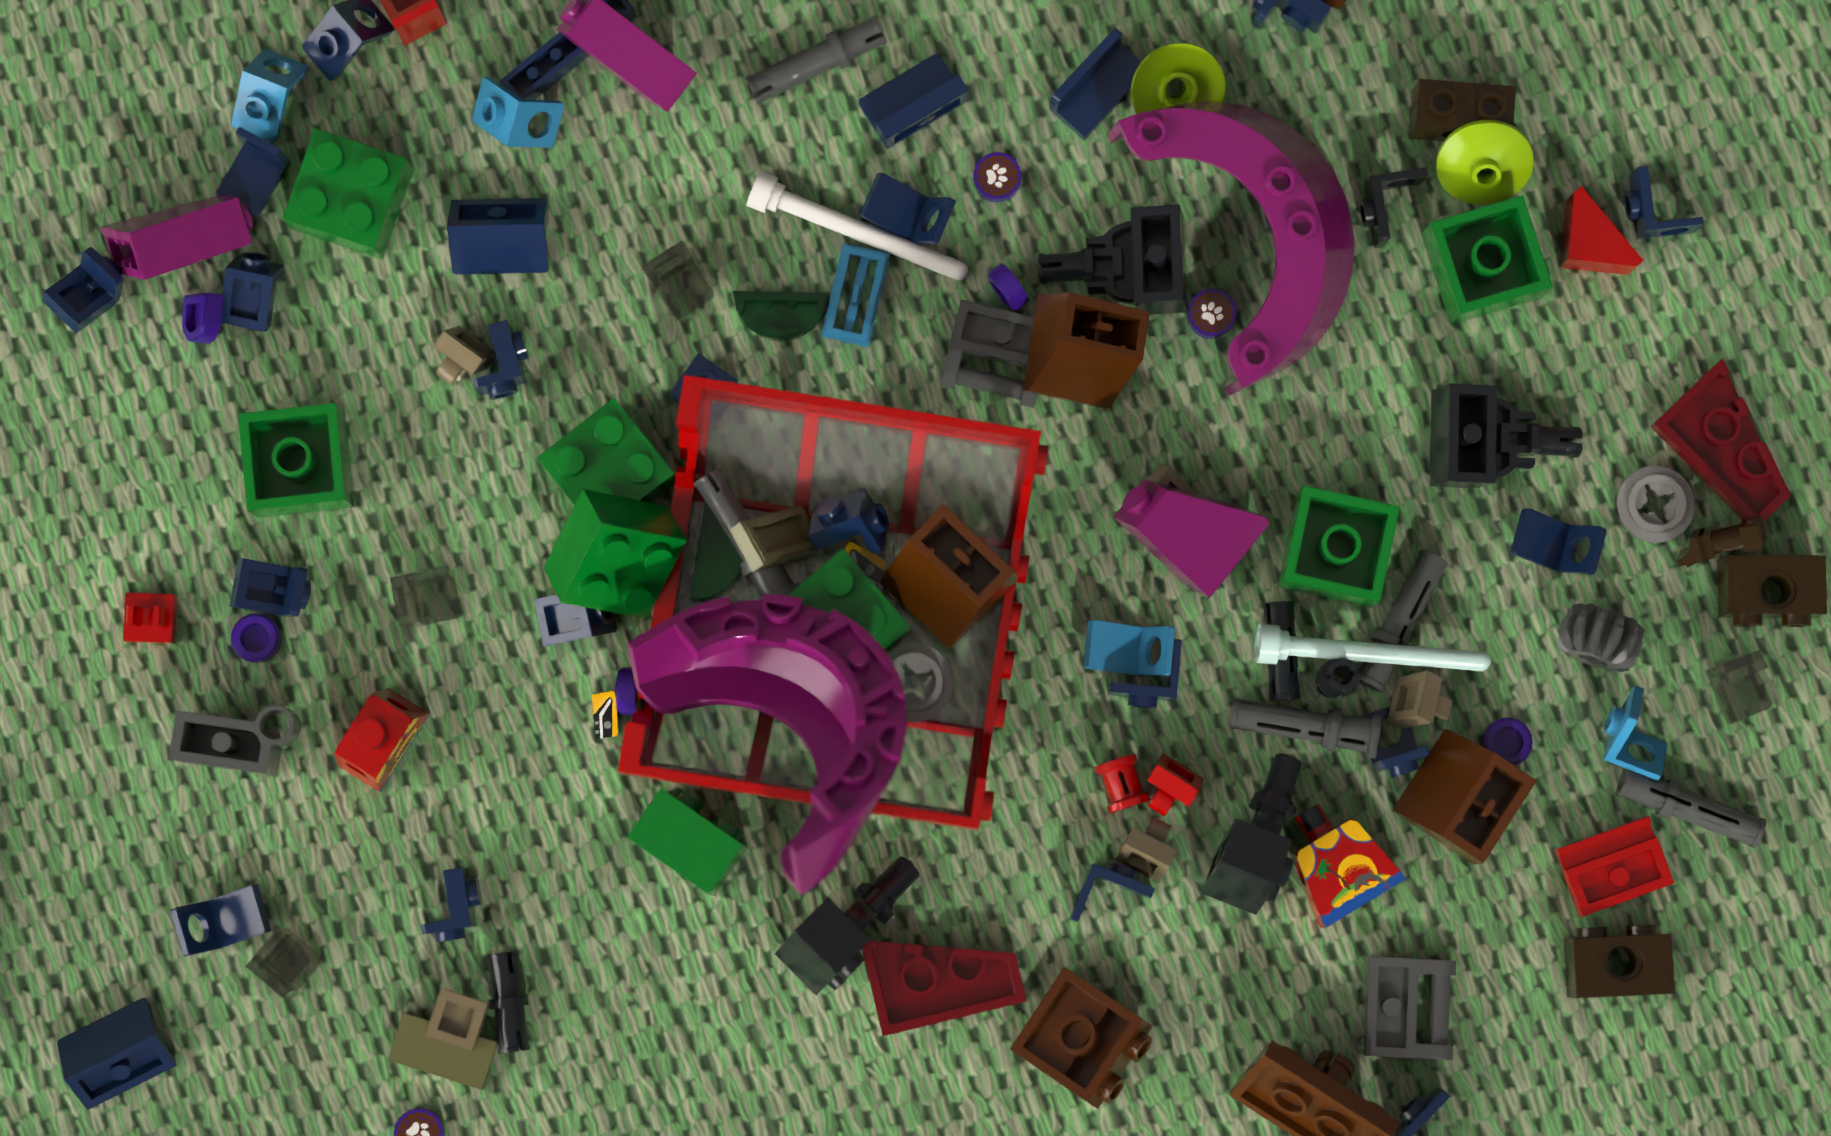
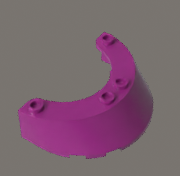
(1301, 204)
(811, 674)

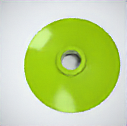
(1194, 66)
(1483, 146)

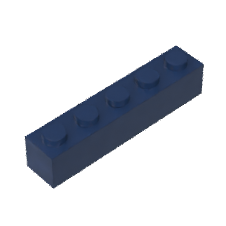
(553, 60)

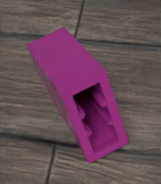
(626, 51)
(178, 236)
(1190, 532)

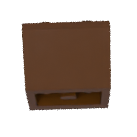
(1084, 348)
(947, 576)
(1464, 796)

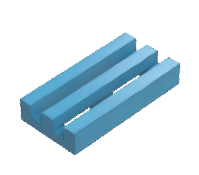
(847, 334)

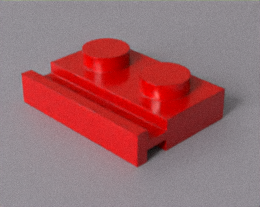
(1614, 866)

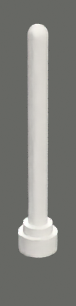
(772, 196)

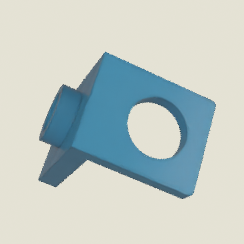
(264, 94)
(508, 116)
(1127, 648)
(1621, 734)

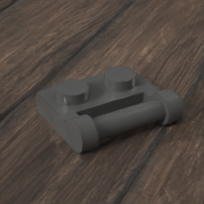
(990, 335)
(1393, 1008)

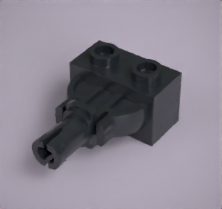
(1132, 263)
(1479, 437)
(1254, 855)
(829, 942)

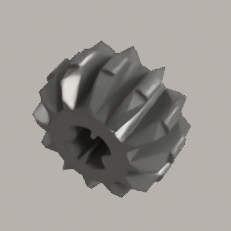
(1600, 637)

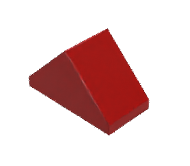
(413, 17)
(1592, 240)

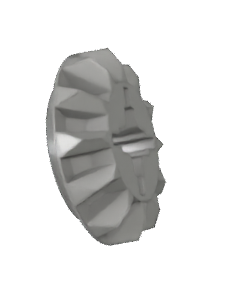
(1660, 482)
(937, 689)

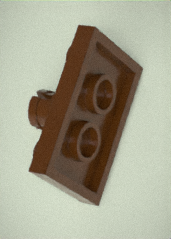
(1309, 1097)

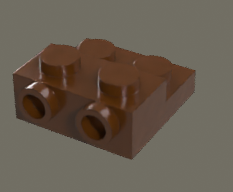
(1083, 1039)

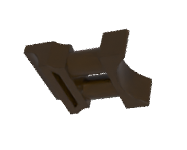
(1708, 542)

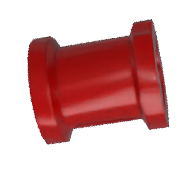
(1127, 771)

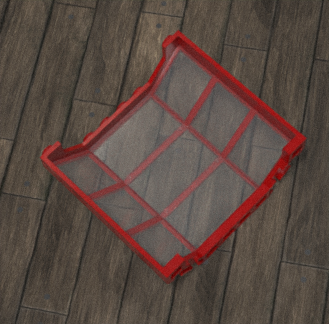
(797, 451)

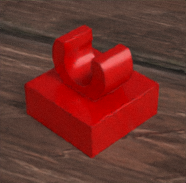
(150, 618)
(1173, 783)

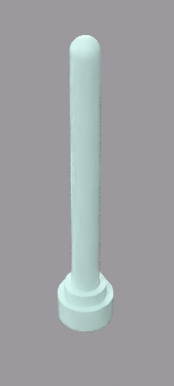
(1276, 645)

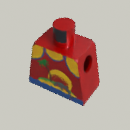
(379, 737)
(1340, 866)

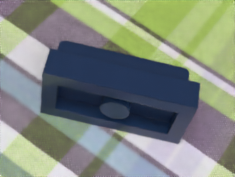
(1095, 86)
(913, 100)
(498, 236)
(114, 1054)

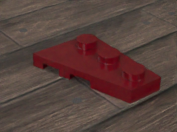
(1720, 444)
(938, 984)

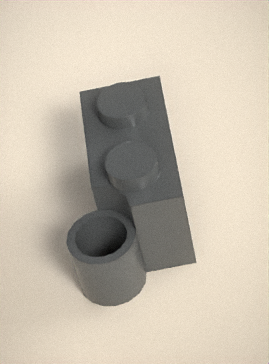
(230, 741)

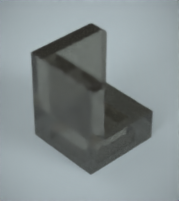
(678, 281)
(426, 597)
(1740, 687)
(285, 963)

